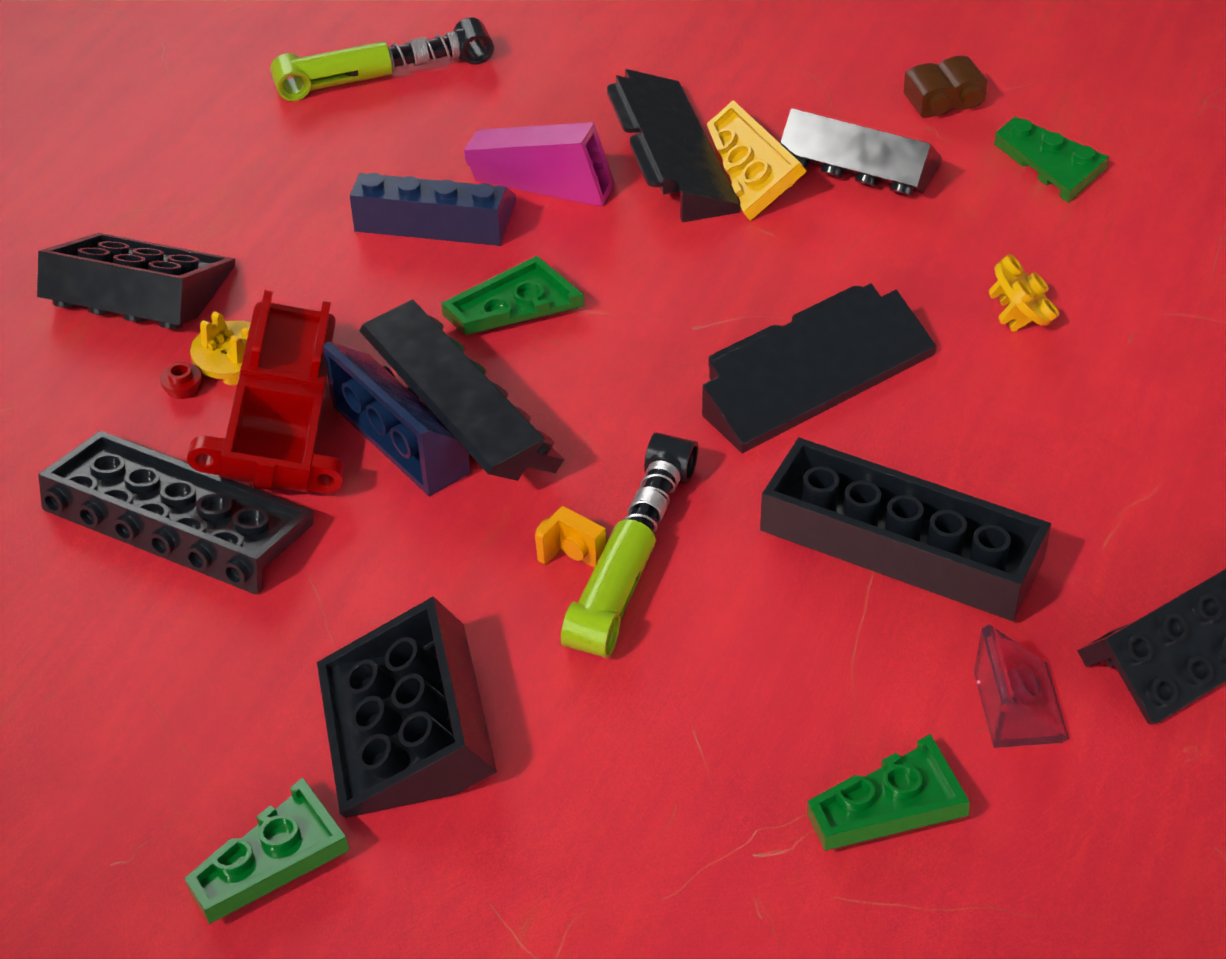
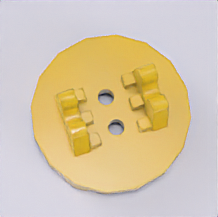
(1023, 293)
(220, 348)

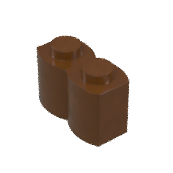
(945, 86)

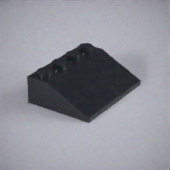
(131, 278)
(404, 713)

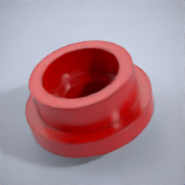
(181, 380)

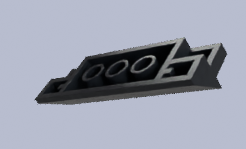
(460, 393)

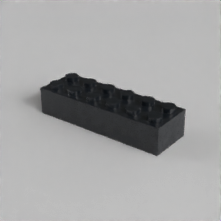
(905, 528)

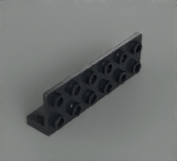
(1171, 651)

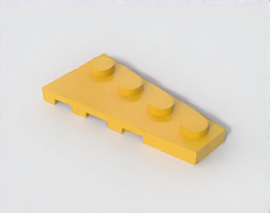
(753, 159)

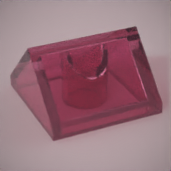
(1016, 693)

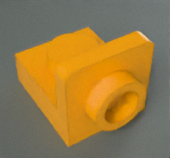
(572, 534)

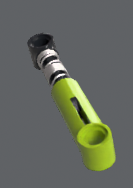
(377, 59)
(595, 619)

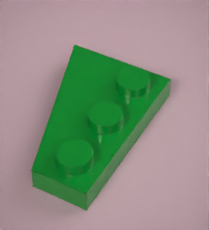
(512, 297)

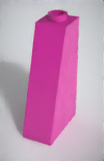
(543, 160)

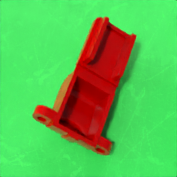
(276, 405)

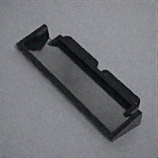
(671, 144)
(811, 364)

